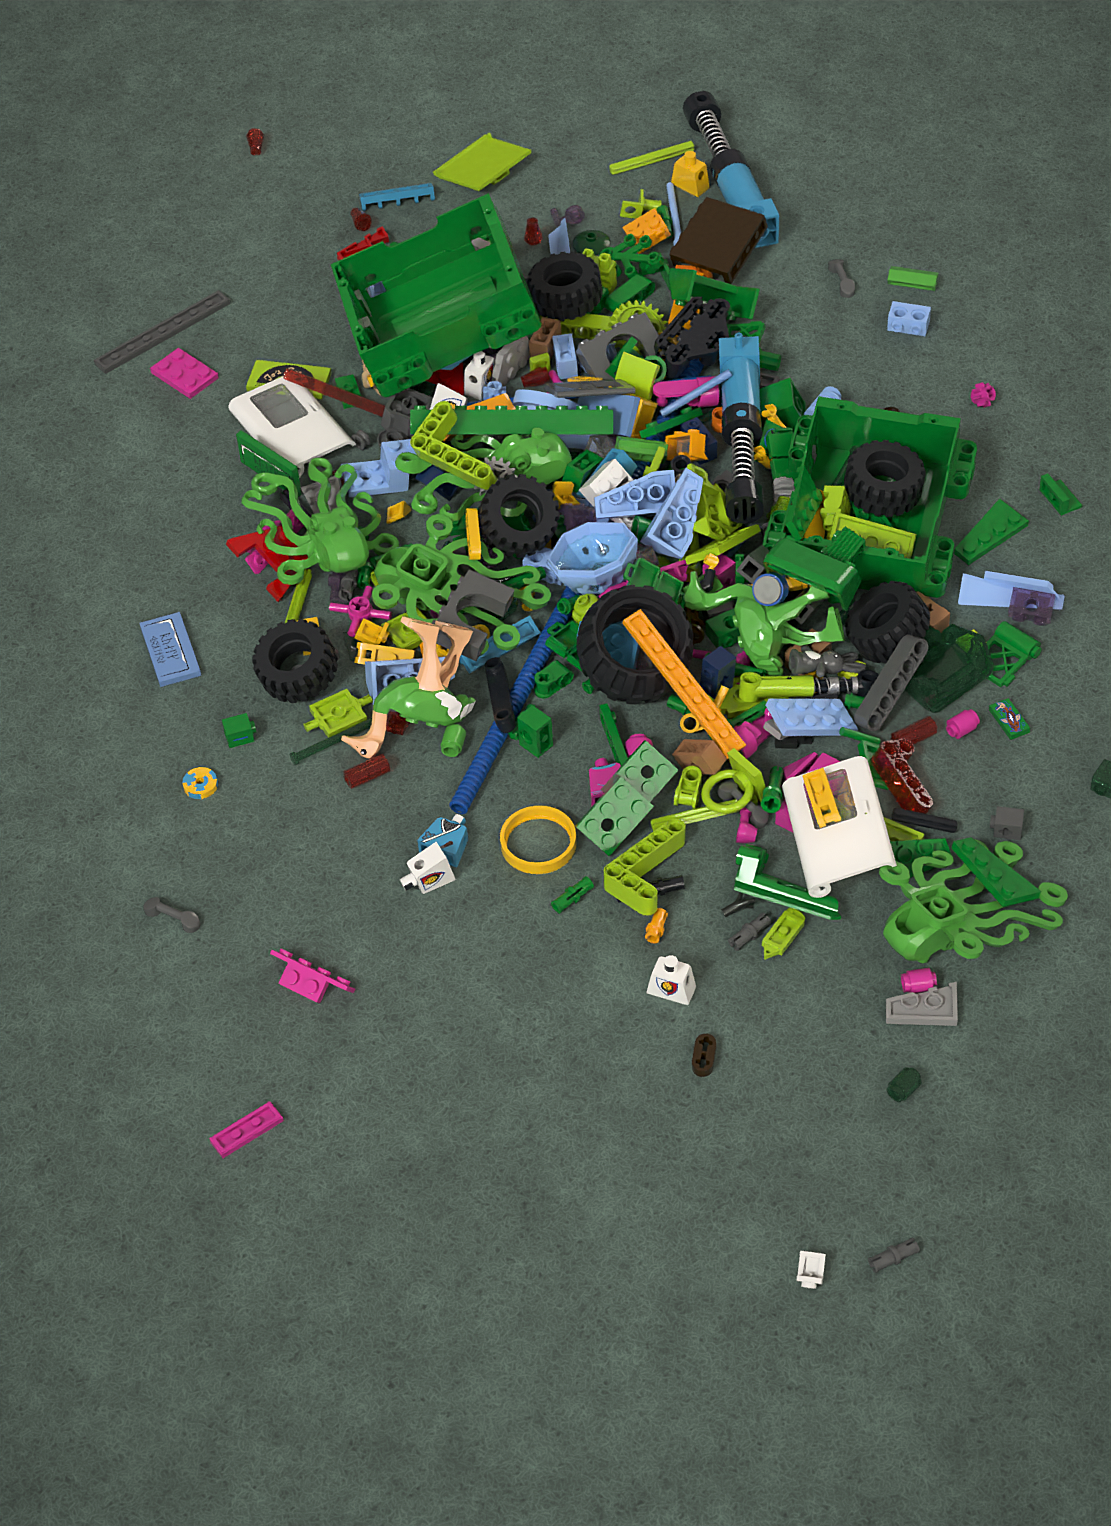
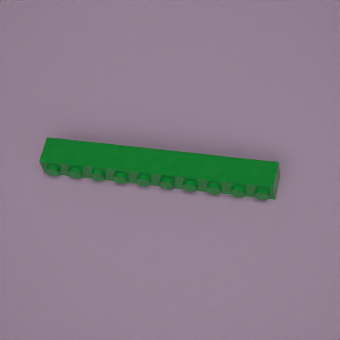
(522, 420)

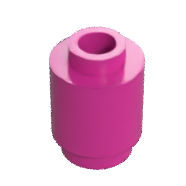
(962, 723)
(918, 980)

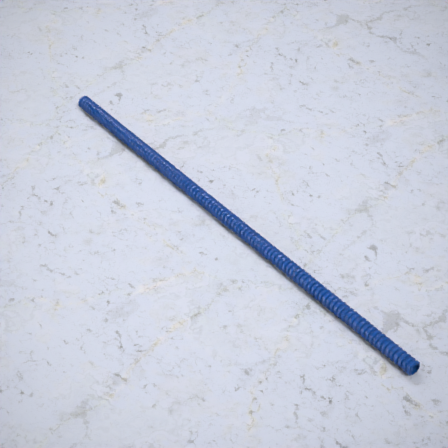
(539, 656)

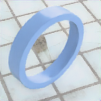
(542, 399)

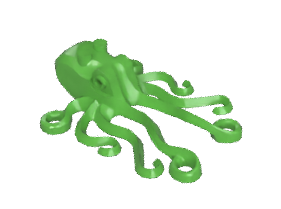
(537, 456)
(331, 535)
(425, 576)
(941, 919)

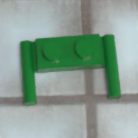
(867, 747)

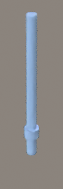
(674, 212)

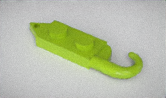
(783, 933)

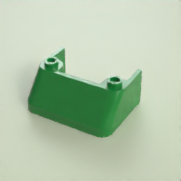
(687, 284)
(814, 569)

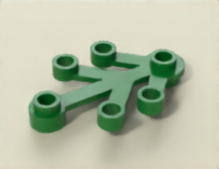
(654, 259)

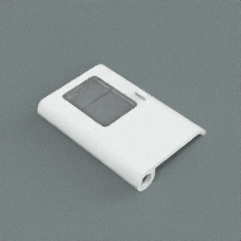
(284, 421)
(842, 847)

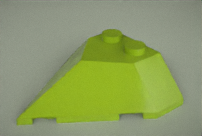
(711, 509)

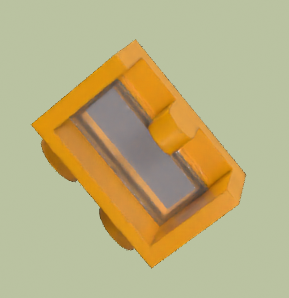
(688, 444)

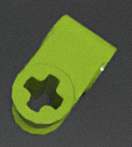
(689, 787)

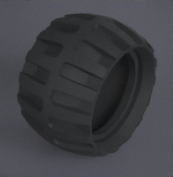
(609, 675)

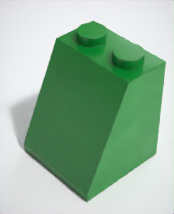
(787, 400)

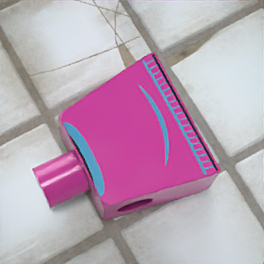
(599, 777)

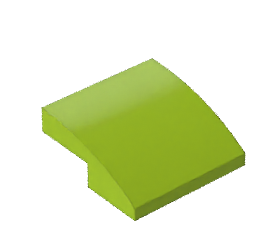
(638, 374)

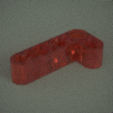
(892, 765)

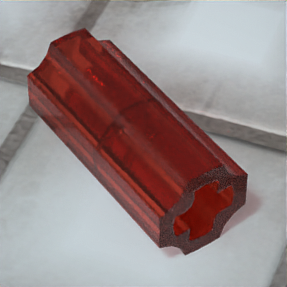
(916, 731)
(366, 771)

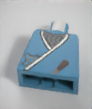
(449, 835)

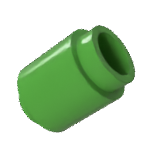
(453, 740)

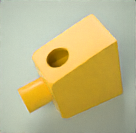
(691, 174)

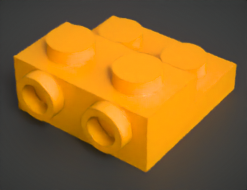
(648, 224)

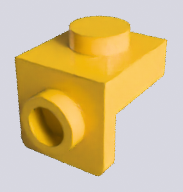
(563, 493)
(372, 633)

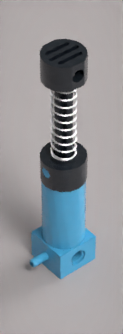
(730, 165)
(742, 424)

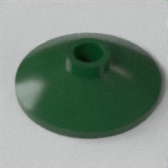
(591, 240)

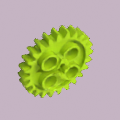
(627, 310)

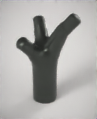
(738, 904)

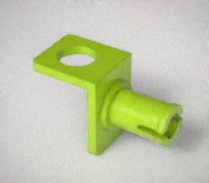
(640, 206)

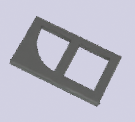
(589, 388)

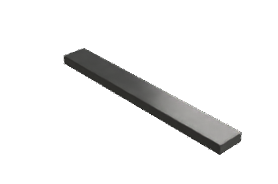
(161, 332)

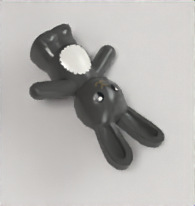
(828, 662)

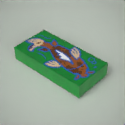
(1009, 719)

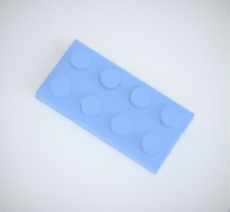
(810, 716)

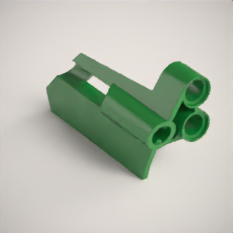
(761, 885)

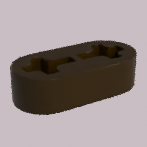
(699, 1054)

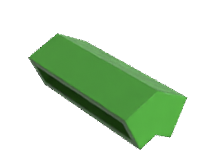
(912, 278)
(640, 449)

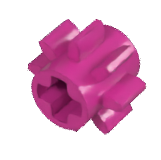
(983, 394)

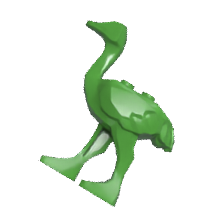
(765, 627)

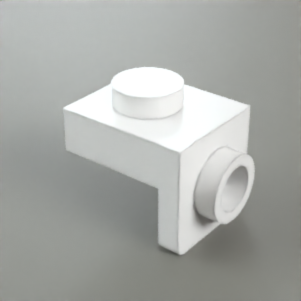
(811, 1269)

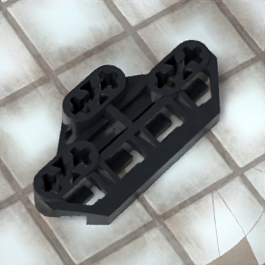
(699, 341)

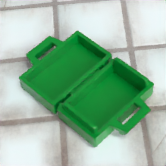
(778, 448)
(650, 575)
(564, 641)

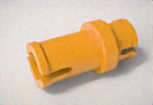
(655, 928)

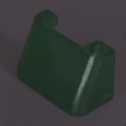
(952, 673)

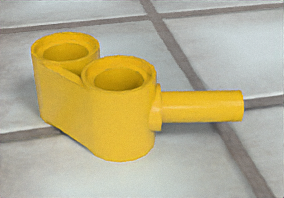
(717, 701)

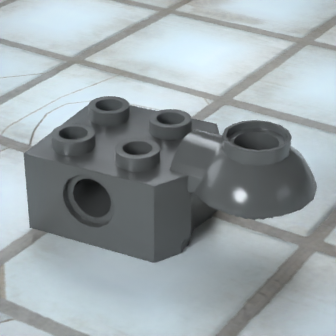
(397, 415)

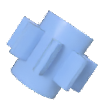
(493, 389)

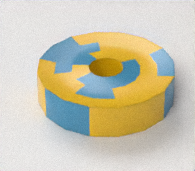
(197, 775)

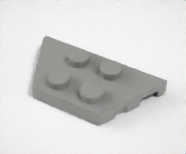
(511, 359)

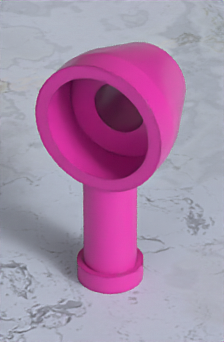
(746, 832)

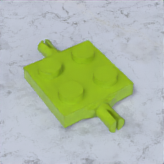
(337, 712)

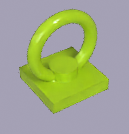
(744, 775)

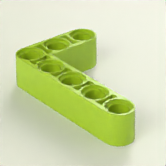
(430, 448)
(624, 872)

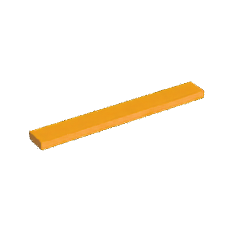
(683, 683)

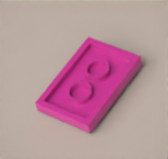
(184, 373)

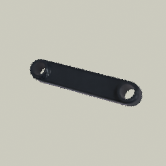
(500, 695)

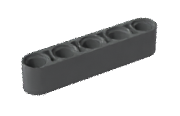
(891, 682)

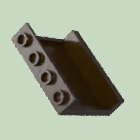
(719, 238)

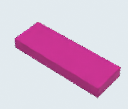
(246, 1129)

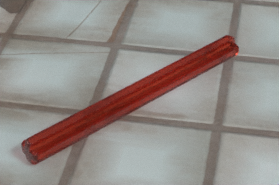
(334, 392)

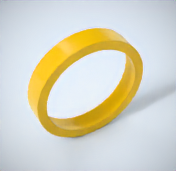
(531, 813)

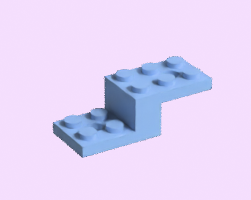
(382, 473)

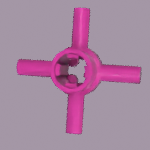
(358, 609)

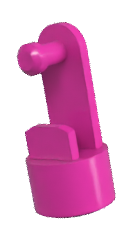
(683, 387)
(753, 734)

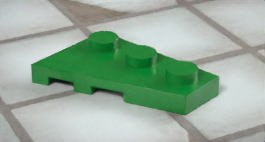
(908, 850)

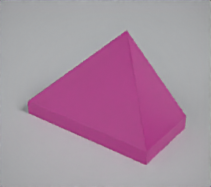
(800, 767)

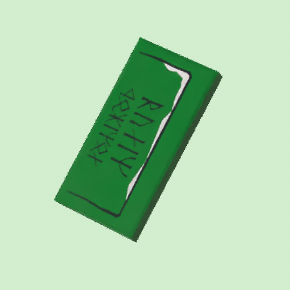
(265, 460)

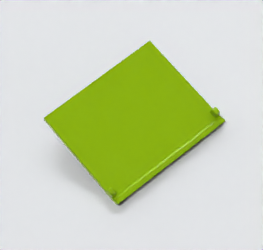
(482, 163)

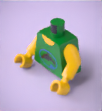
(761, 451)

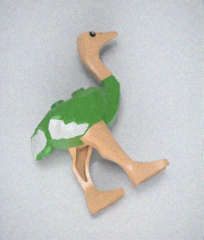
(420, 696)

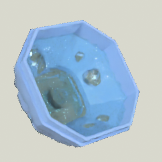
(593, 556)

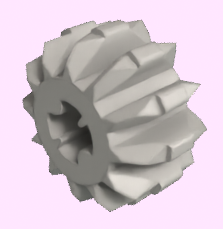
(782, 487)

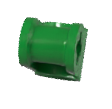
(552, 679)

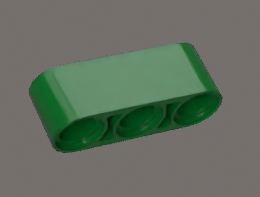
(636, 288)

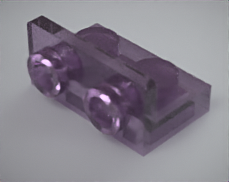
(576, 515)

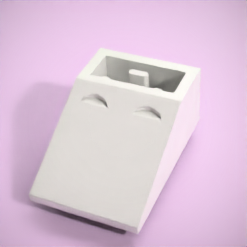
(607, 478)

